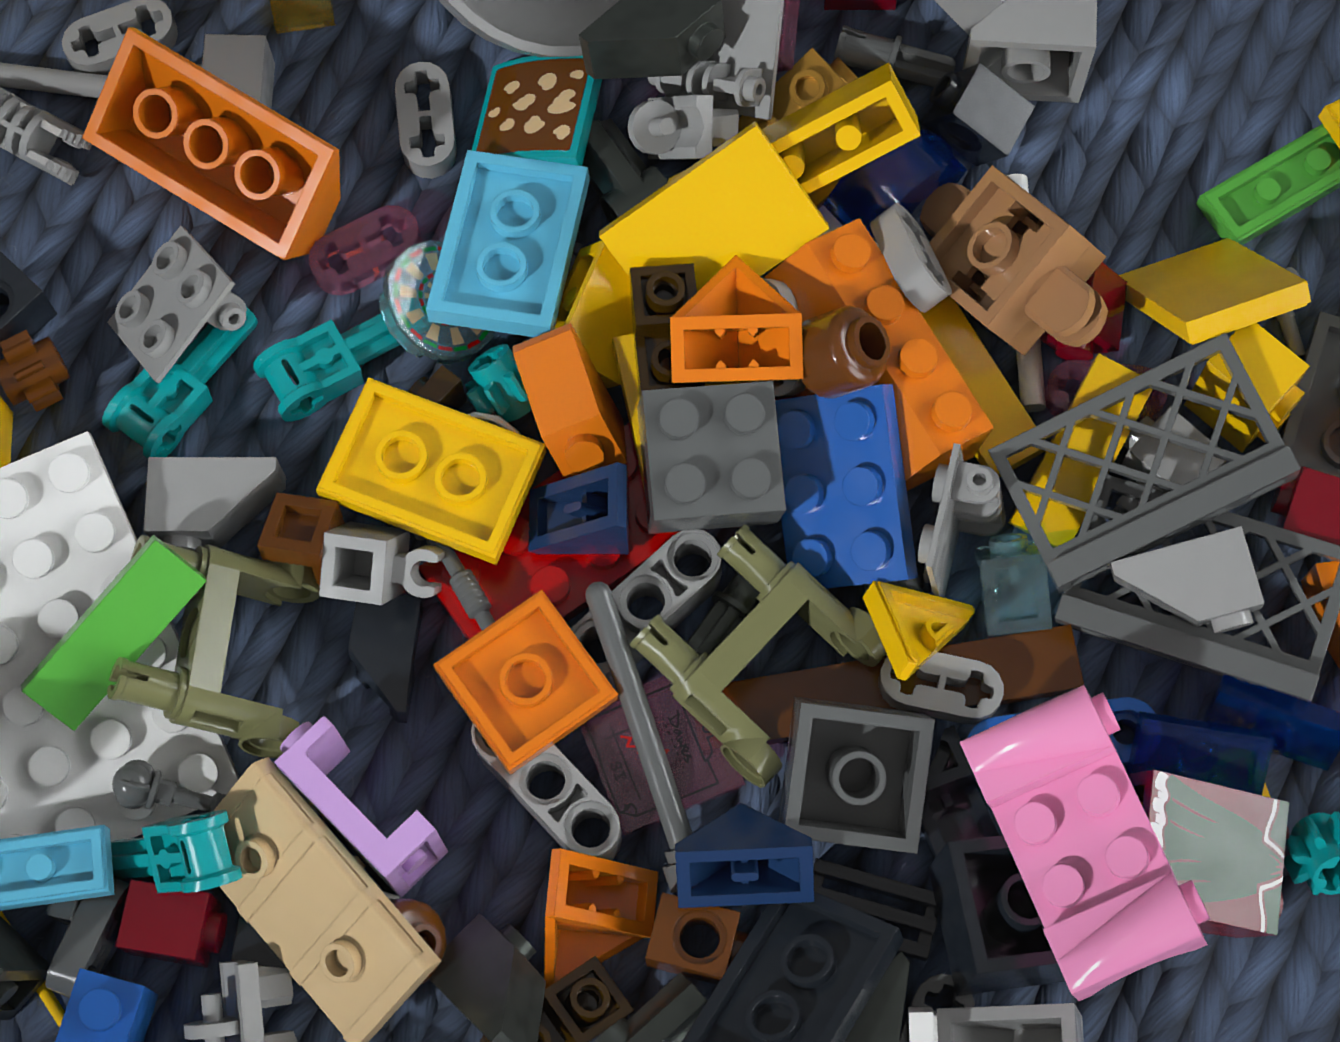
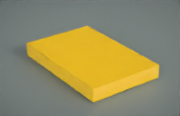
(721, 207)
(1214, 290)
(432, 470)

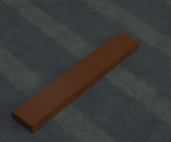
(1028, 662)

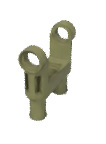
(703, 677)
(193, 691)

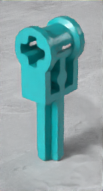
(321, 364)
(162, 412)
(179, 853)

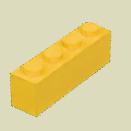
(844, 129)

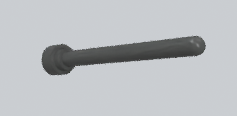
(640, 722)

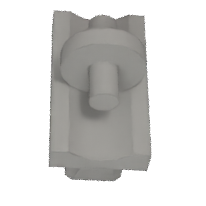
(680, 127)
(244, 994)

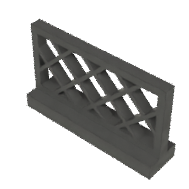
(1170, 513)
(1200, 646)

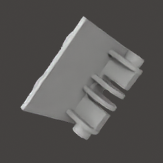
(743, 67)
(174, 303)
(968, 503)

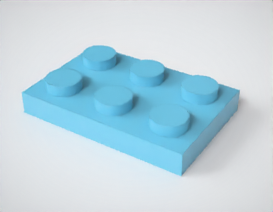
(508, 244)

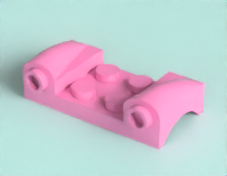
(1084, 842)

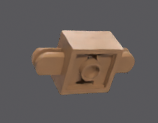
(1015, 262)

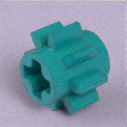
(497, 384)
(1315, 853)

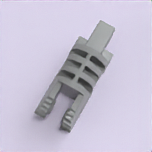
(32, 134)

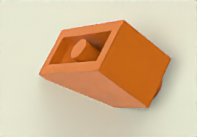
(570, 402)

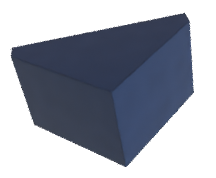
(581, 514)
(744, 862)

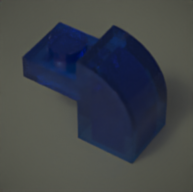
(897, 177)

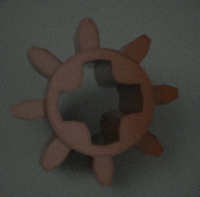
(32, 371)

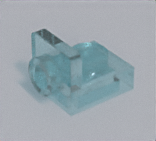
(1013, 585)

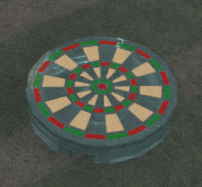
(404, 309)

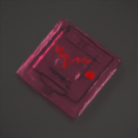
(690, 748)

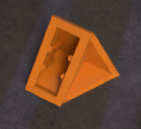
(736, 332)
(594, 910)

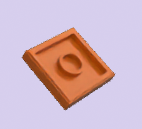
(526, 682)

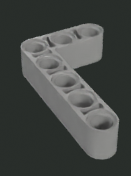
(579, 798)

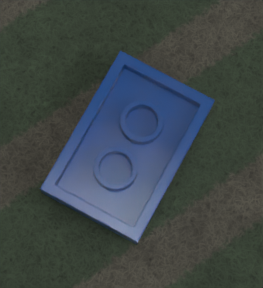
(845, 488)

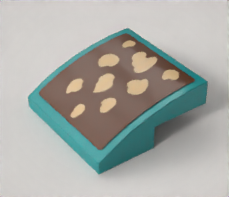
(538, 109)

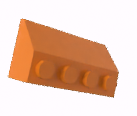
(216, 147)
(928, 390)

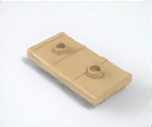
(319, 906)

